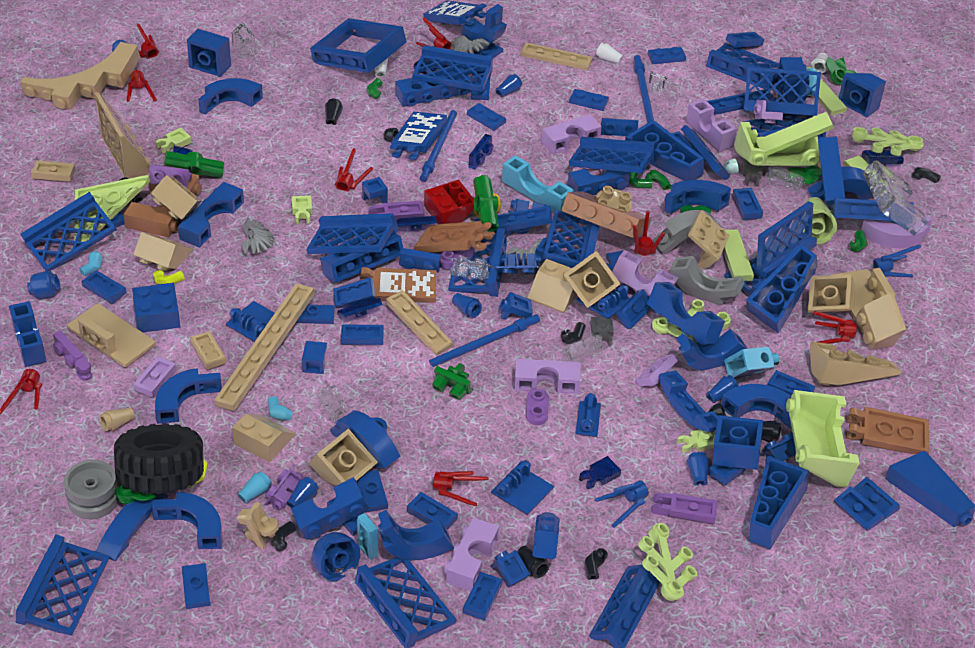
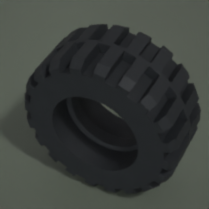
(158, 458)

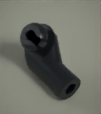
(926, 173)
(570, 337)
(282, 532)
(593, 561)

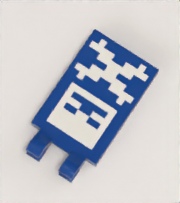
(455, 13)
(418, 134)

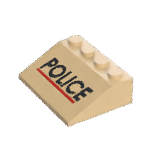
(120, 141)

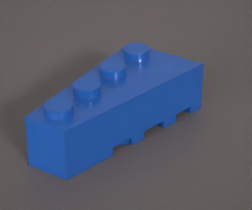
(670, 152)
(782, 289)
(777, 499)

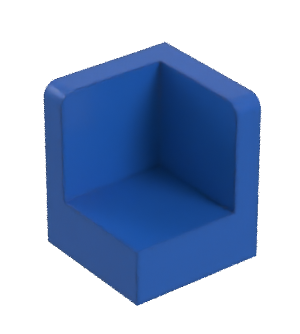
(375, 188)
(314, 357)

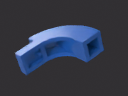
(493, 27)
(230, 90)
(853, 182)
(697, 192)
(710, 355)
(181, 387)
(757, 398)
(370, 435)
(197, 512)
(414, 543)

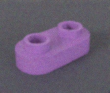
(446, 263)
(537, 407)

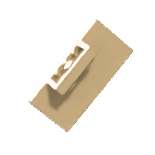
(868, 288)
(111, 335)

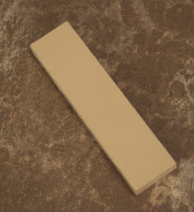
(556, 56)
(419, 322)

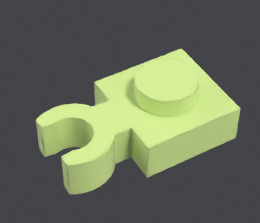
(177, 137)
(302, 208)
(700, 439)

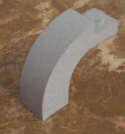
(678, 230)
(700, 285)

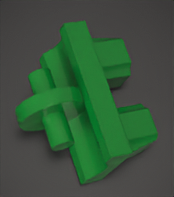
(455, 377)

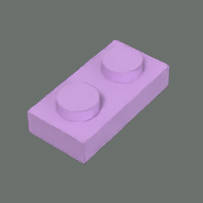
(661, 365)
(154, 376)

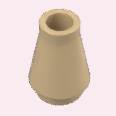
(115, 418)

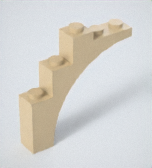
(67, 90)

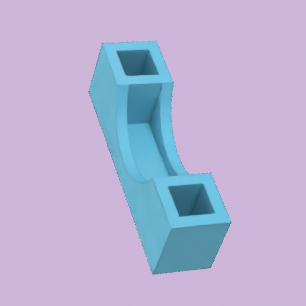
(520, 177)

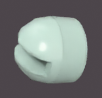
(731, 166)

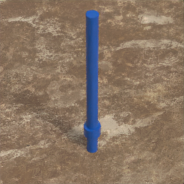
(640, 69)
(429, 165)
(519, 325)

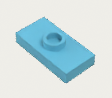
(367, 536)

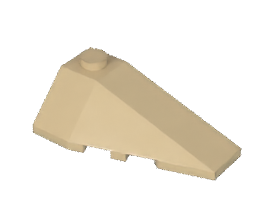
(844, 368)

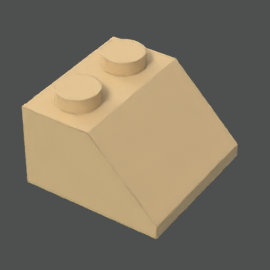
(175, 197)
(161, 251)
(591, 279)
(551, 287)
(831, 293)
(881, 322)
(261, 436)
(343, 459)

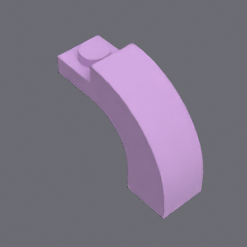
(892, 234)

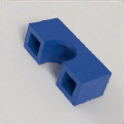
(584, 181)
(27, 333)
(347, 505)

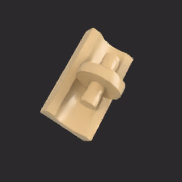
(259, 525)

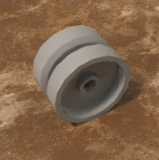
(91, 489)

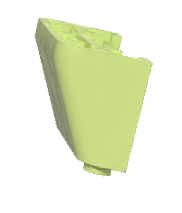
(801, 154)
(819, 436)

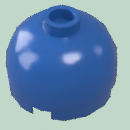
(333, 552)

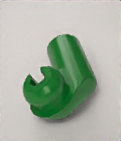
(372, 88)
(662, 179)
(639, 183)
(860, 242)

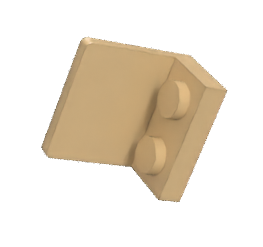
(709, 237)

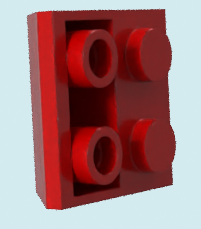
(449, 202)

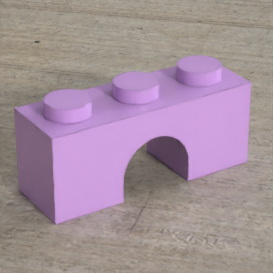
(719, 133)
(557, 136)
(628, 273)
(562, 373)
(476, 538)

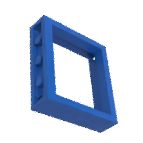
(327, 54)

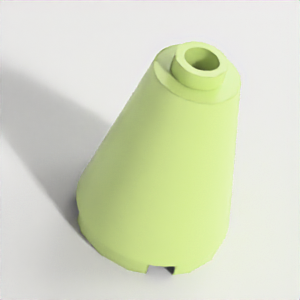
(823, 221)

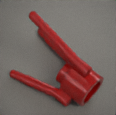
(440, 40)
(148, 48)
(137, 81)
(345, 179)
(645, 245)
(845, 328)
(27, 382)
(445, 481)

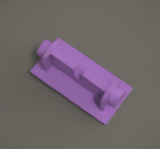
(158, 172)
(277, 494)

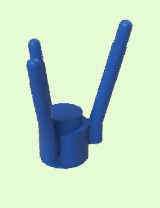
(885, 263)
(633, 492)

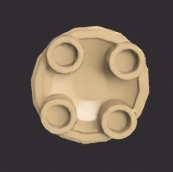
(615, 198)

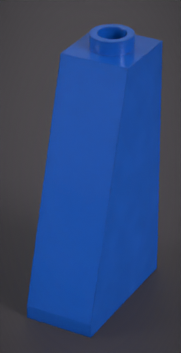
(931, 487)

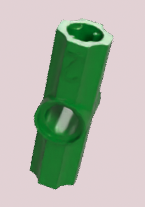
(194, 163)
(485, 202)

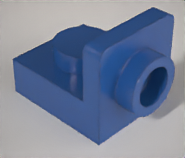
(516, 305)
(510, 567)

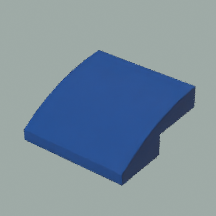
(867, 503)

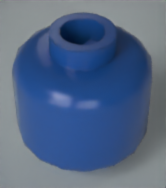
(44, 285)

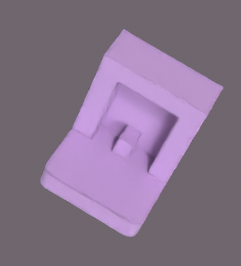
(760, 112)

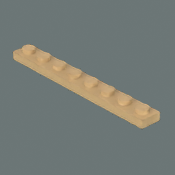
(264, 347)

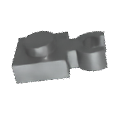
(752, 172)
(603, 327)

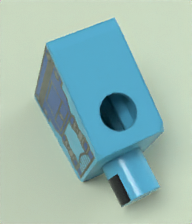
(751, 362)

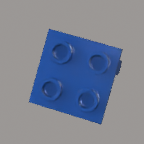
(528, 266)
(611, 302)
(250, 320)
(522, 488)

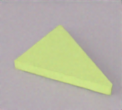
(111, 198)

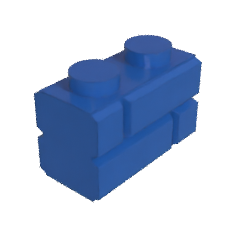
(546, 536)

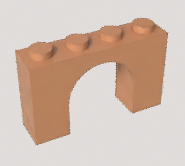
(587, 208)
(156, 219)

